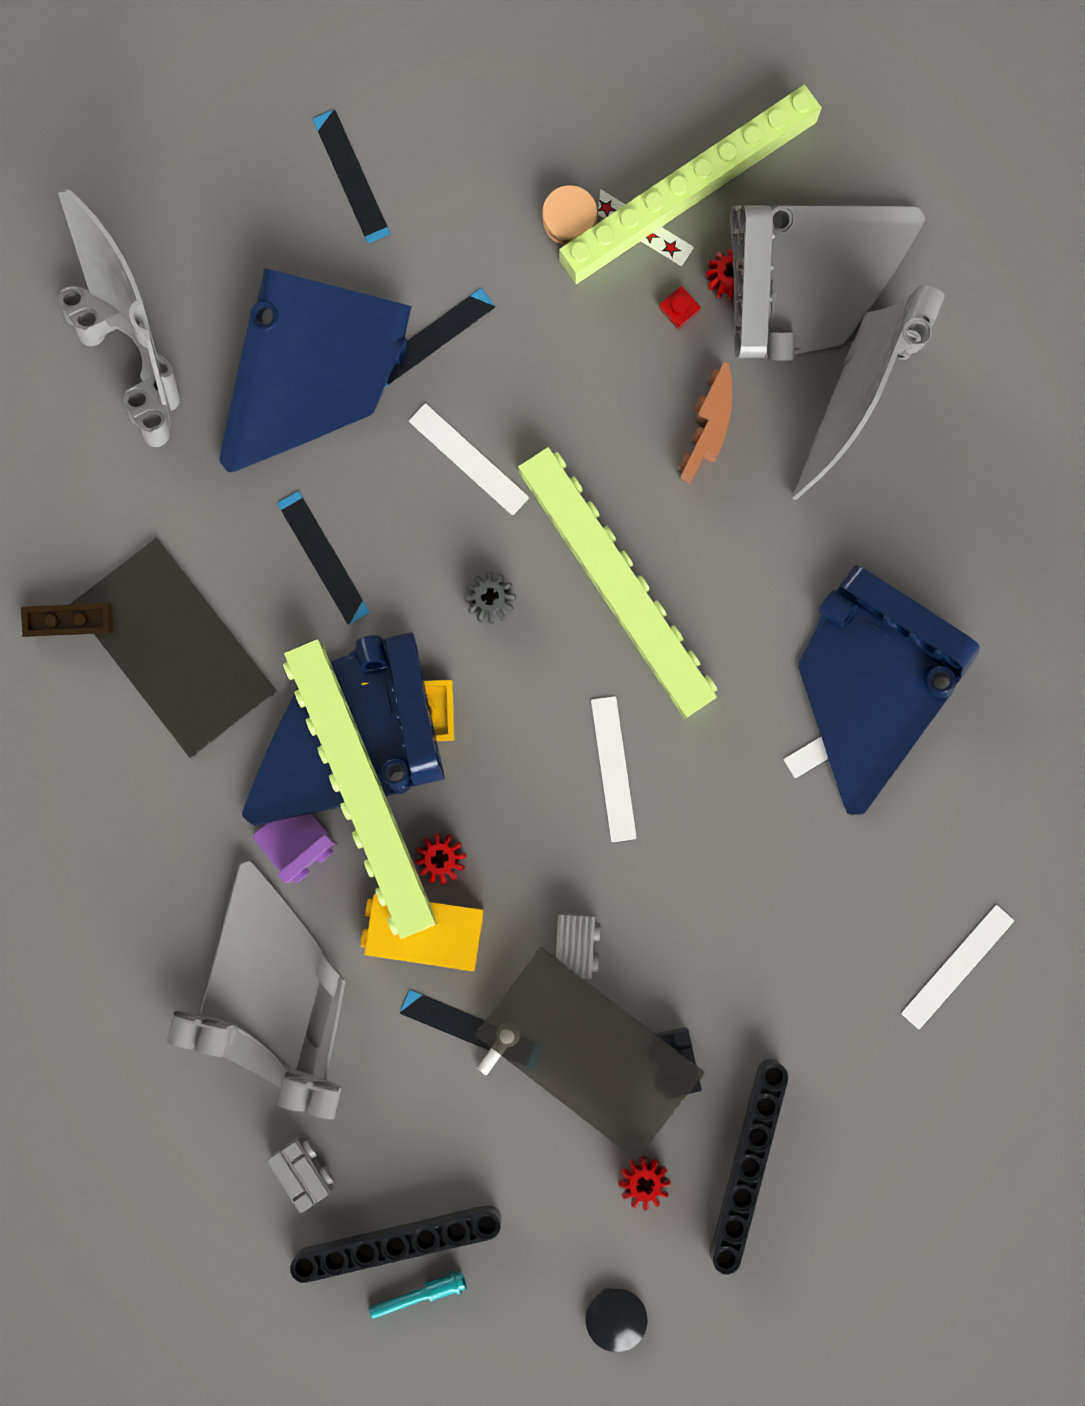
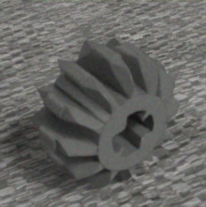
(482, 592)

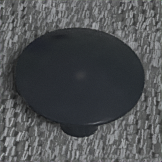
(616, 1320)

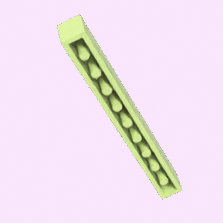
(689, 184)
(616, 582)
(360, 789)

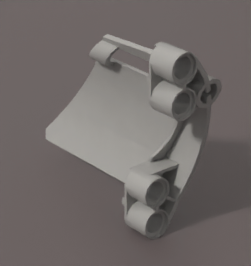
(116, 304)
(265, 996)

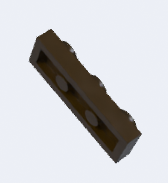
(67, 619)

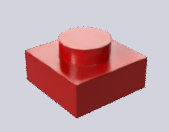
(679, 307)

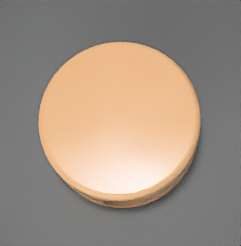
(568, 213)

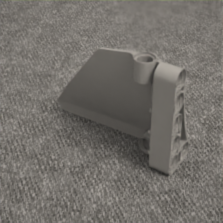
(812, 274)
(880, 340)

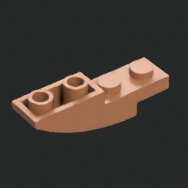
(714, 414)

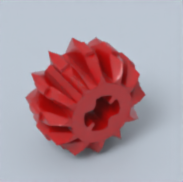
(717, 274)
(433, 851)
(641, 1193)

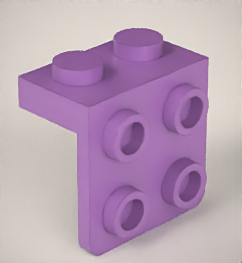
(295, 845)

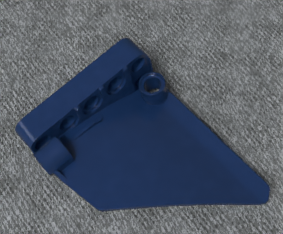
(310, 366)
(873, 680)
(391, 719)

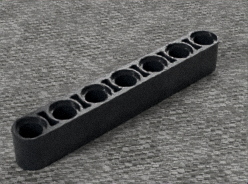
(751, 1180)
(385, 1254)

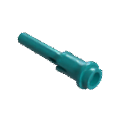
(433, 1290)

